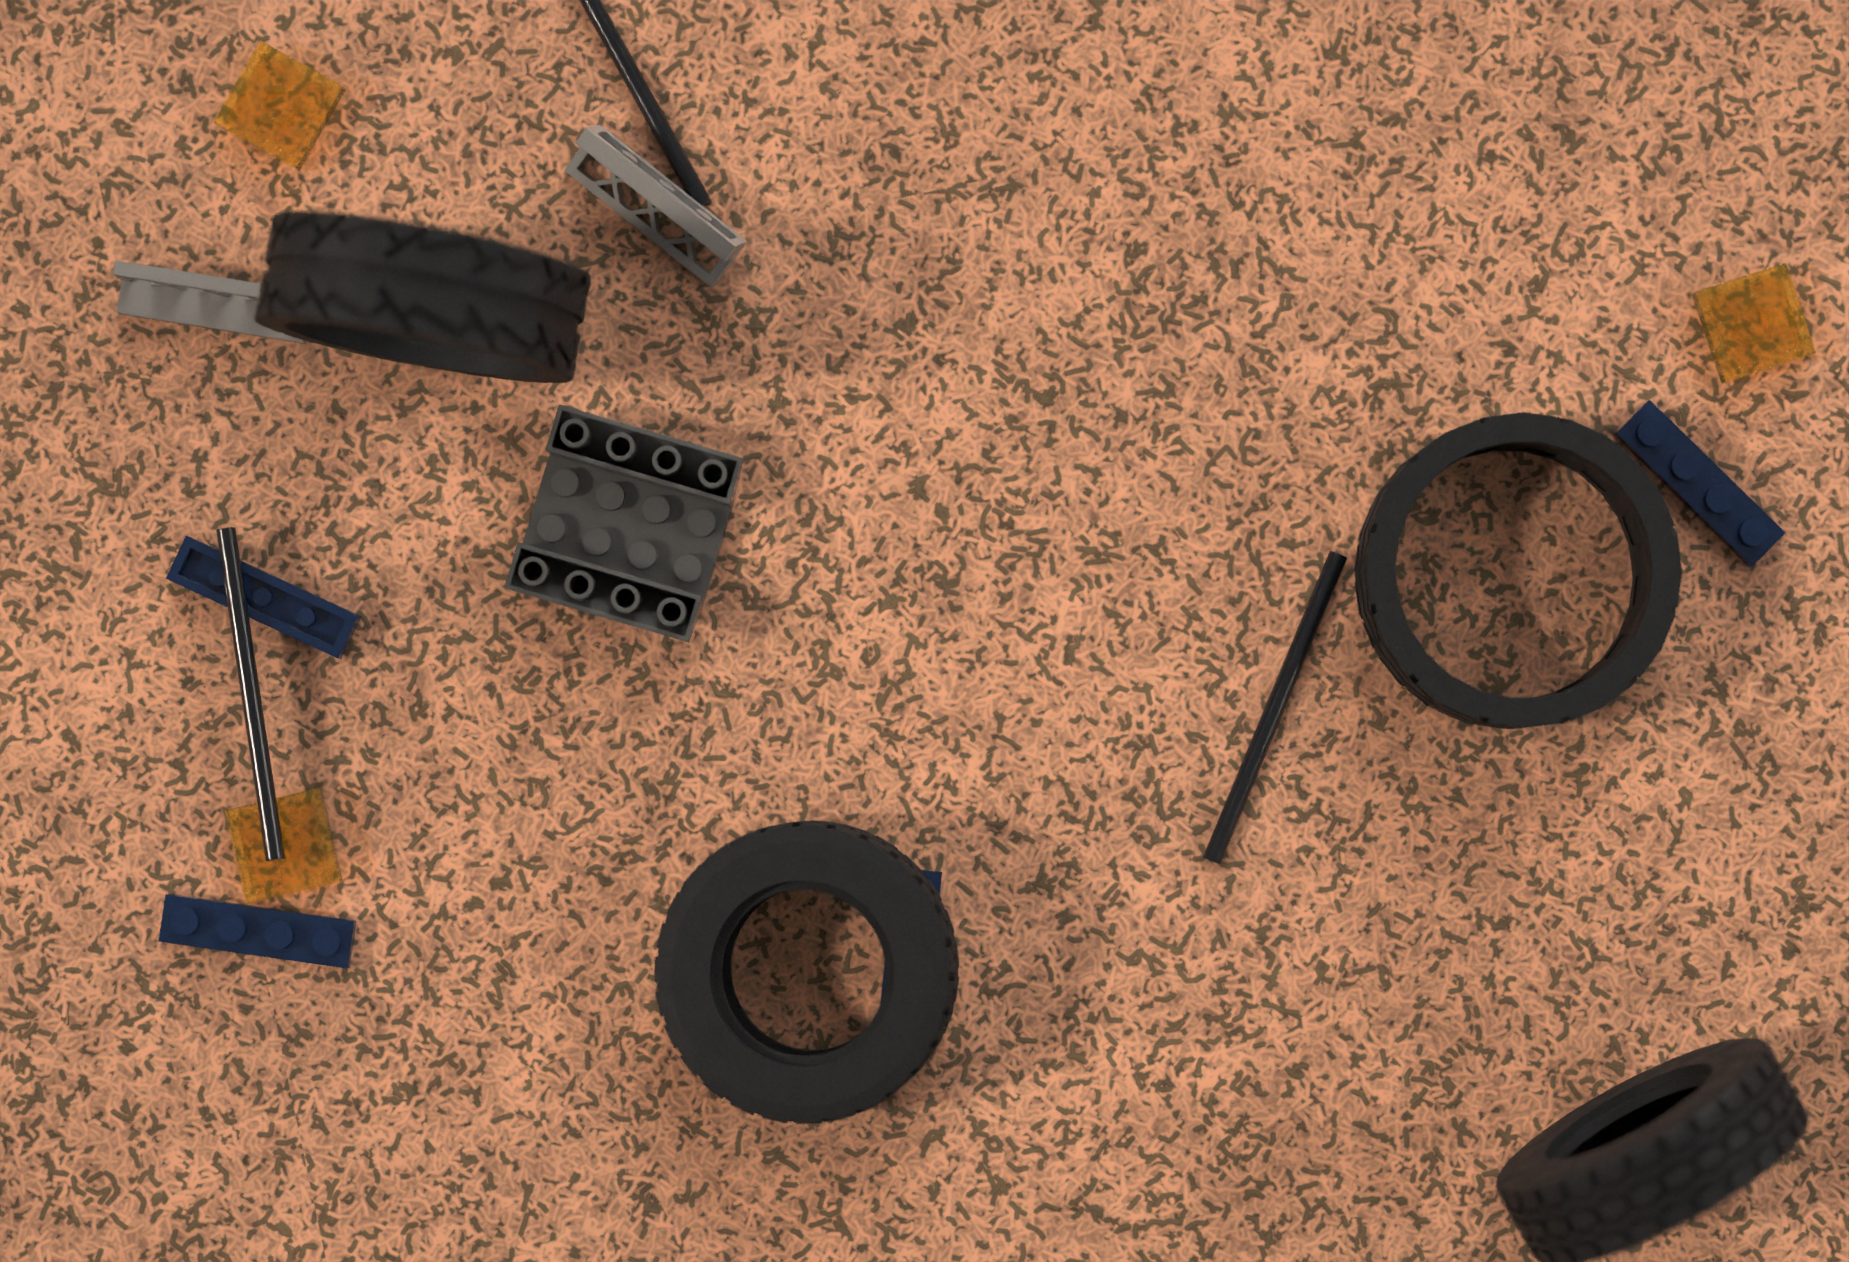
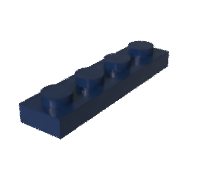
(1699, 483)
(268, 599)
(257, 931)

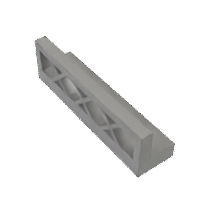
(661, 196)
(191, 300)

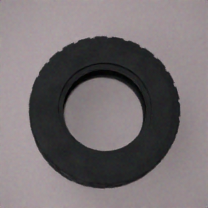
(700, 995)
(1652, 1152)

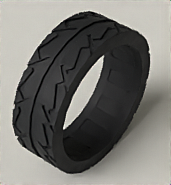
(422, 296)
(1652, 554)

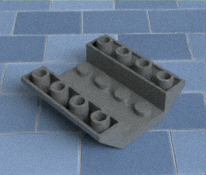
(626, 524)

